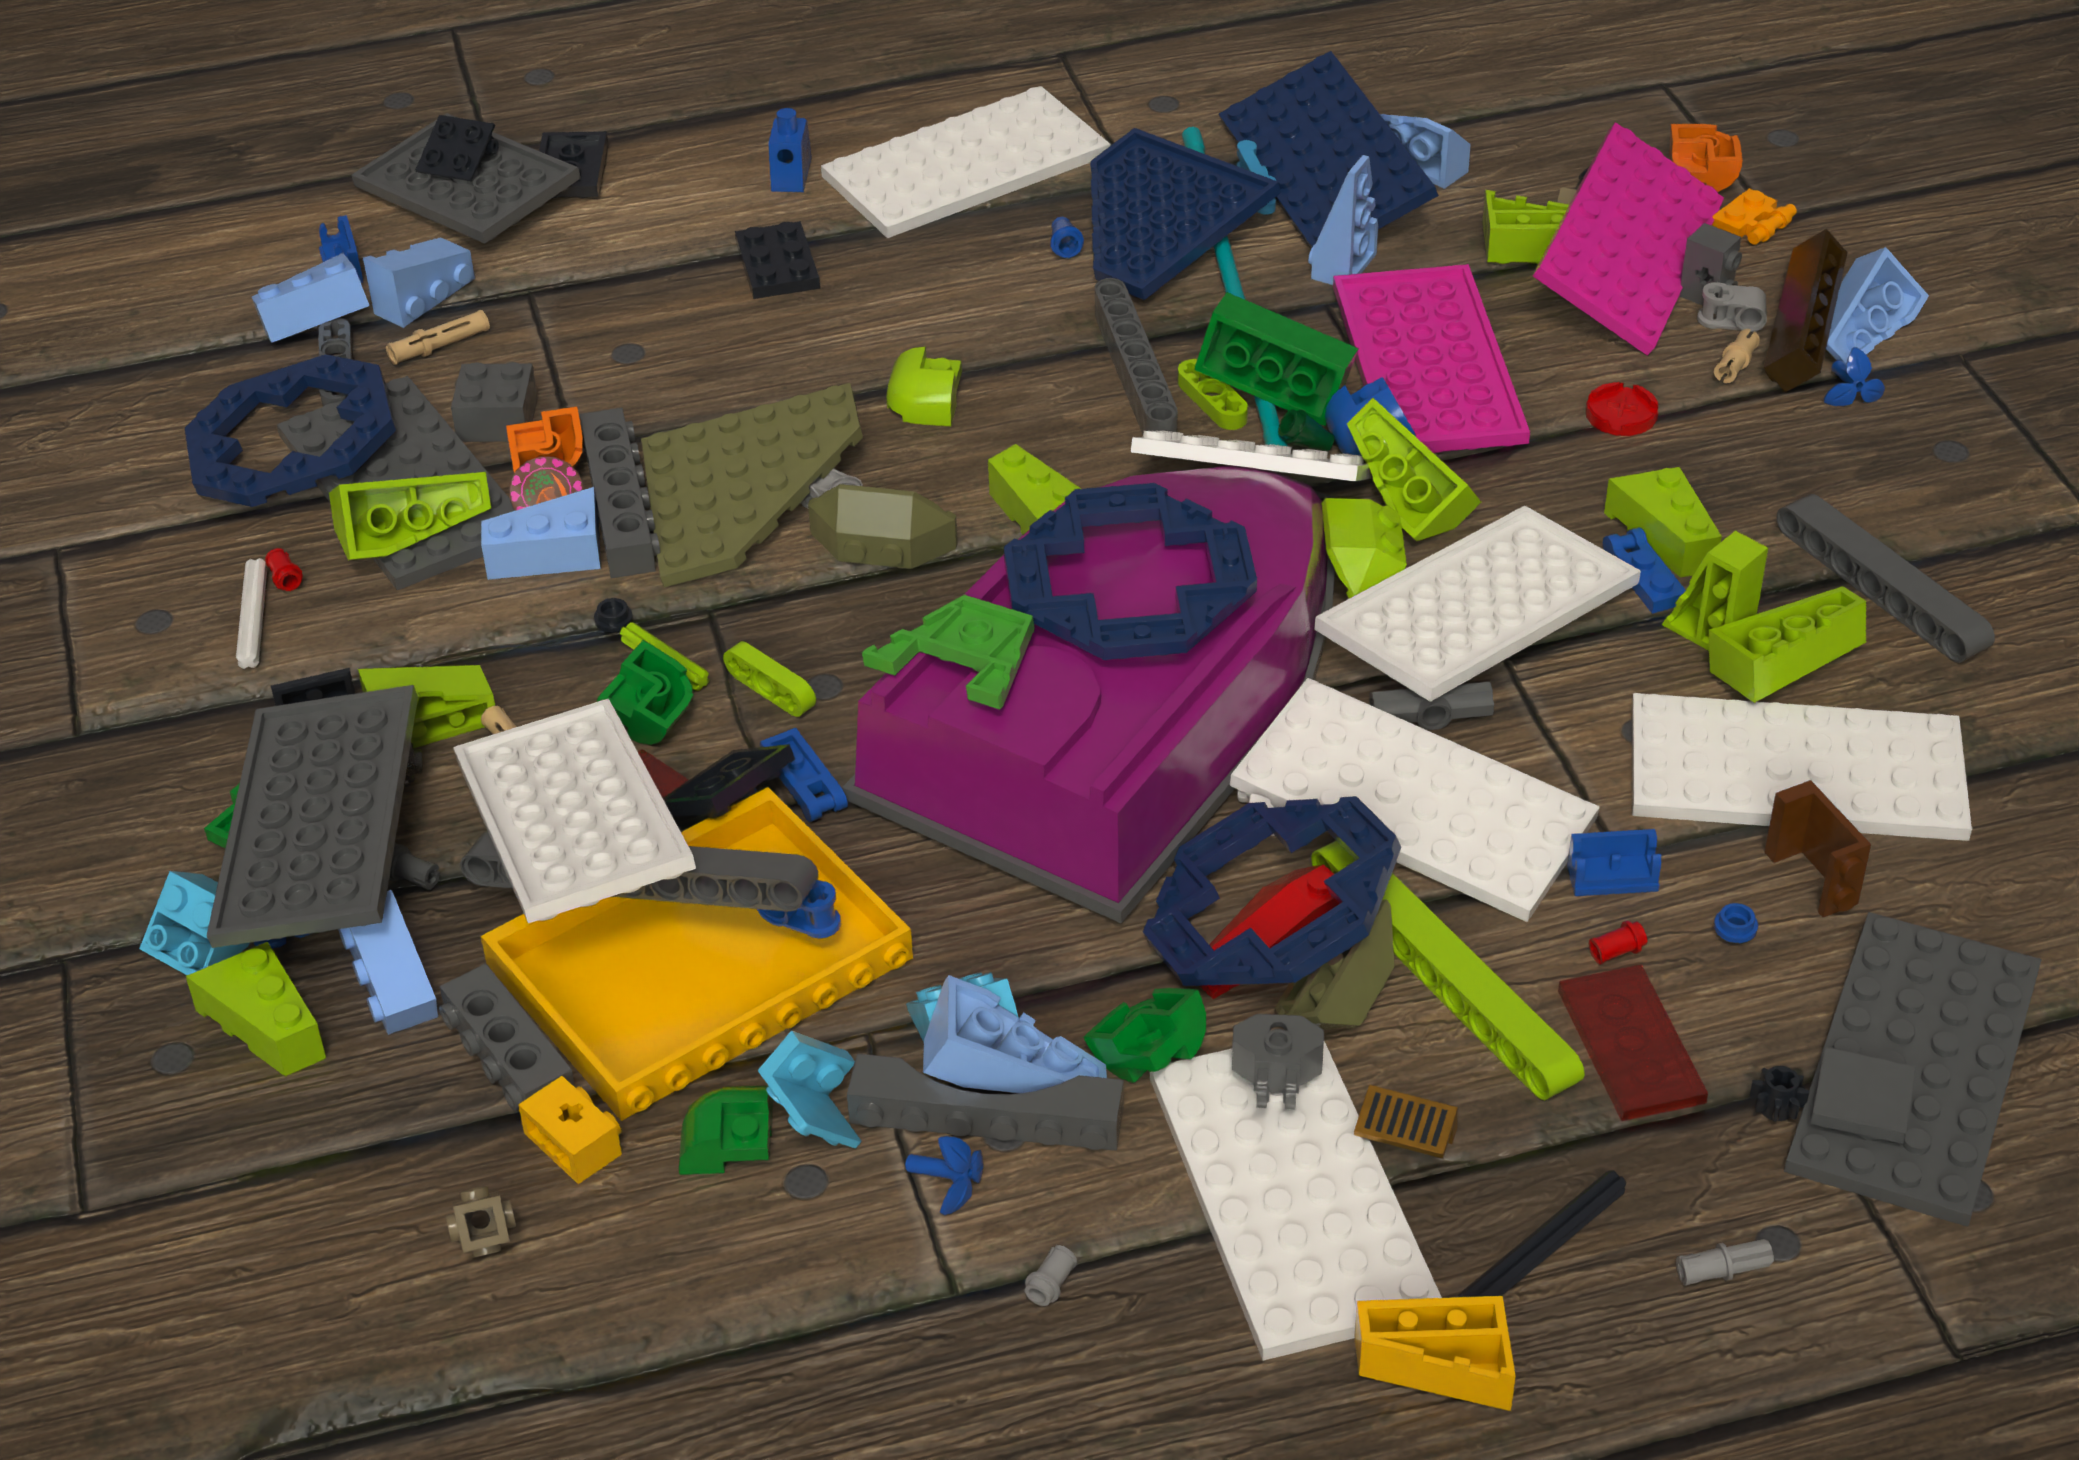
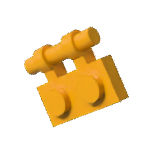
(1753, 216)

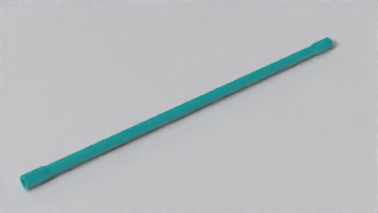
(1267, 411)

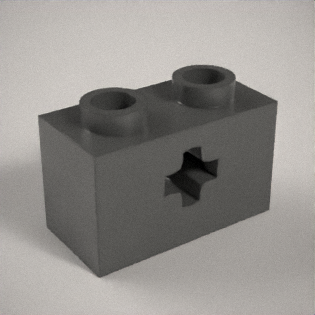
(1709, 258)

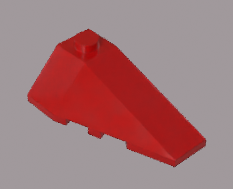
(1279, 911)

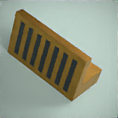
(1407, 1121)

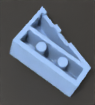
(310, 298)
(543, 538)
(391, 970)

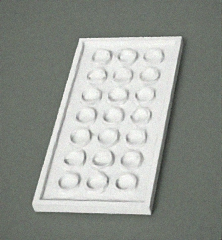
(964, 161)
(1476, 602)
(1732, 756)
(1449, 806)
(572, 811)
(1291, 1201)

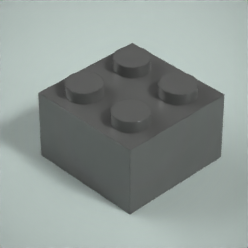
(492, 398)

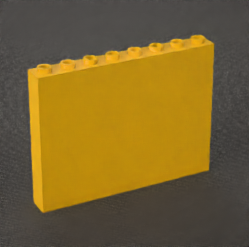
(677, 989)

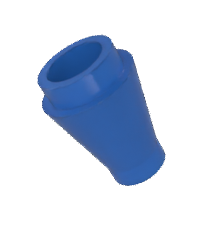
(1065, 238)

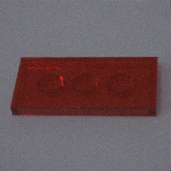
(1632, 1043)

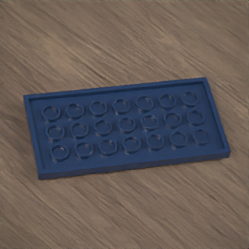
(1311, 136)

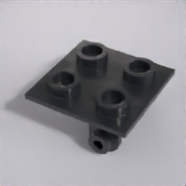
(457, 147)

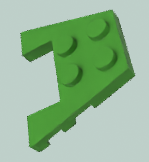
(969, 634)

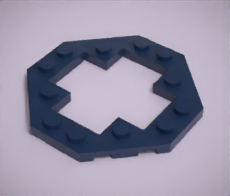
(213, 452)
(1075, 616)
(1246, 957)

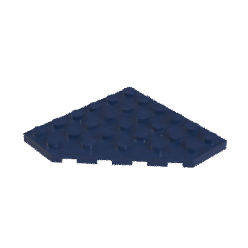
(1164, 208)

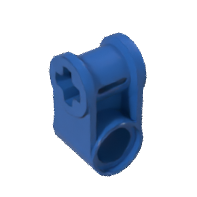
(814, 917)

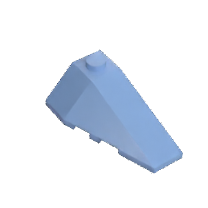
(1873, 304)
(992, 1049)

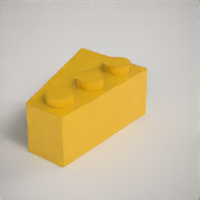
(1438, 1346)

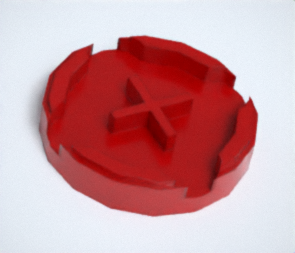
(1621, 409)

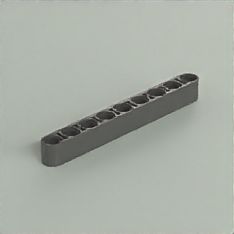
(719, 879)

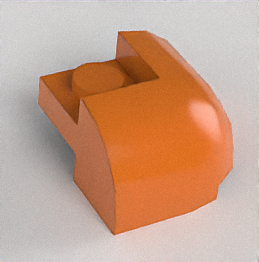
(1706, 153)
(553, 436)

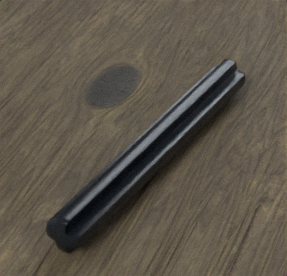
(1548, 1237)

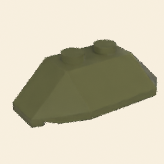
(881, 526)
(1348, 984)

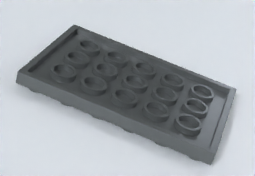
(499, 195)

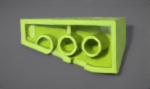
(1410, 475)

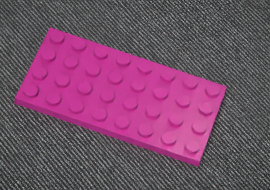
(1627, 238)
(1435, 353)

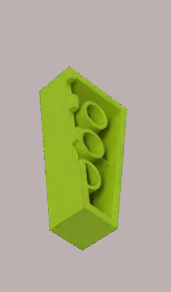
(1025, 486)
(1786, 642)

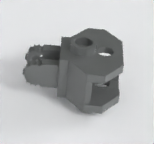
(1277, 1057)

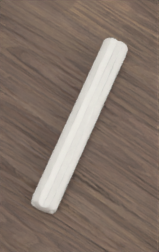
(251, 613)

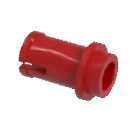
(286, 574)
(1628, 938)

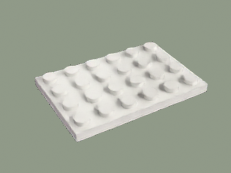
(1249, 455)

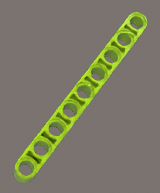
(1472, 989)

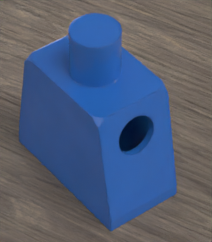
(789, 141)

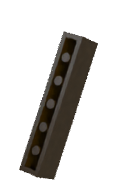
(1805, 311)

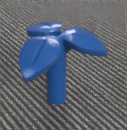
(1854, 376)
(956, 1165)

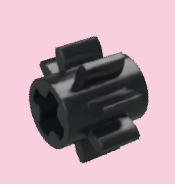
(1779, 1093)

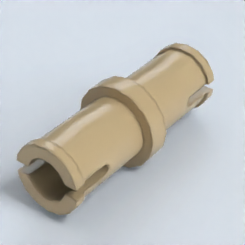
(1736, 356)

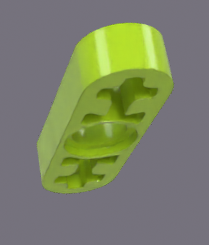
(1214, 406)
(769, 679)

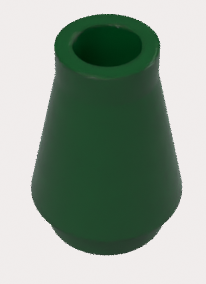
(1304, 431)

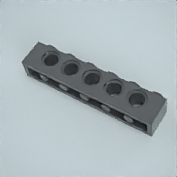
(618, 494)

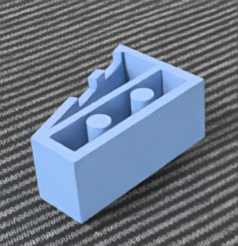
(416, 279)

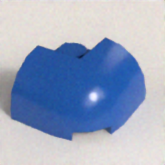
(1344, 407)

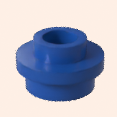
(1736, 923)

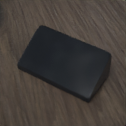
(314, 687)

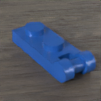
(1657, 584)
(808, 777)

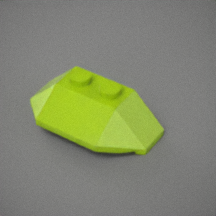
(1363, 542)

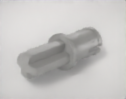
(1724, 1261)

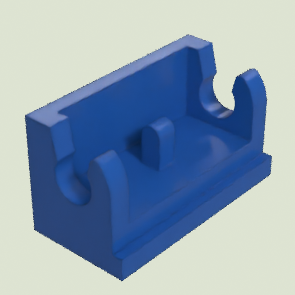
(340, 243)
(1614, 862)

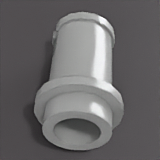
(1045, 1283)

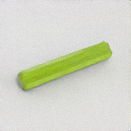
(634, 634)

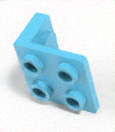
(801, 1078)

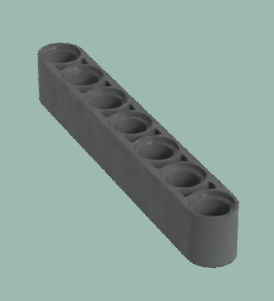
(1134, 357)
(1886, 578)

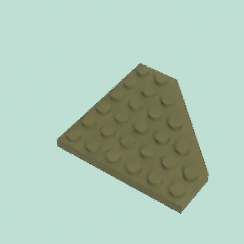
(733, 476)

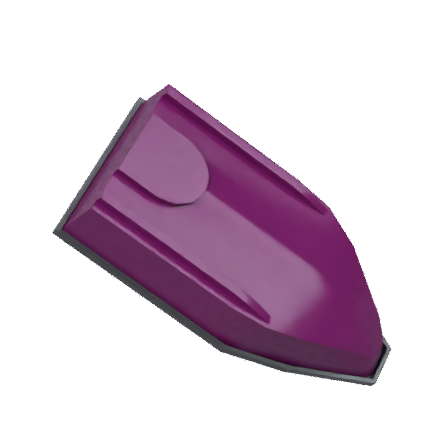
(1113, 760)

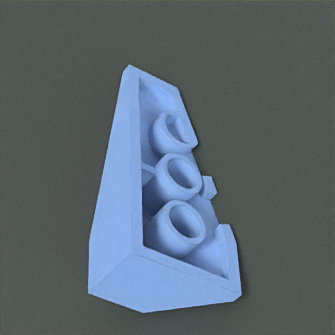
(1434, 147)
(1349, 232)

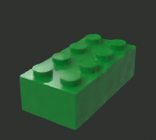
(1274, 357)

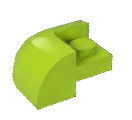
(924, 388)

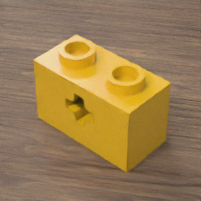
(571, 1129)

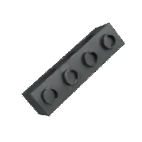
(501, 1035)

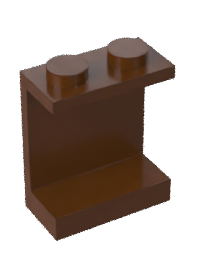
(1812, 825)

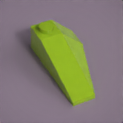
(394, 514)

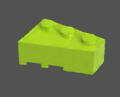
(1518, 229)
(1668, 514)
(1721, 589)
(448, 697)
(261, 1007)

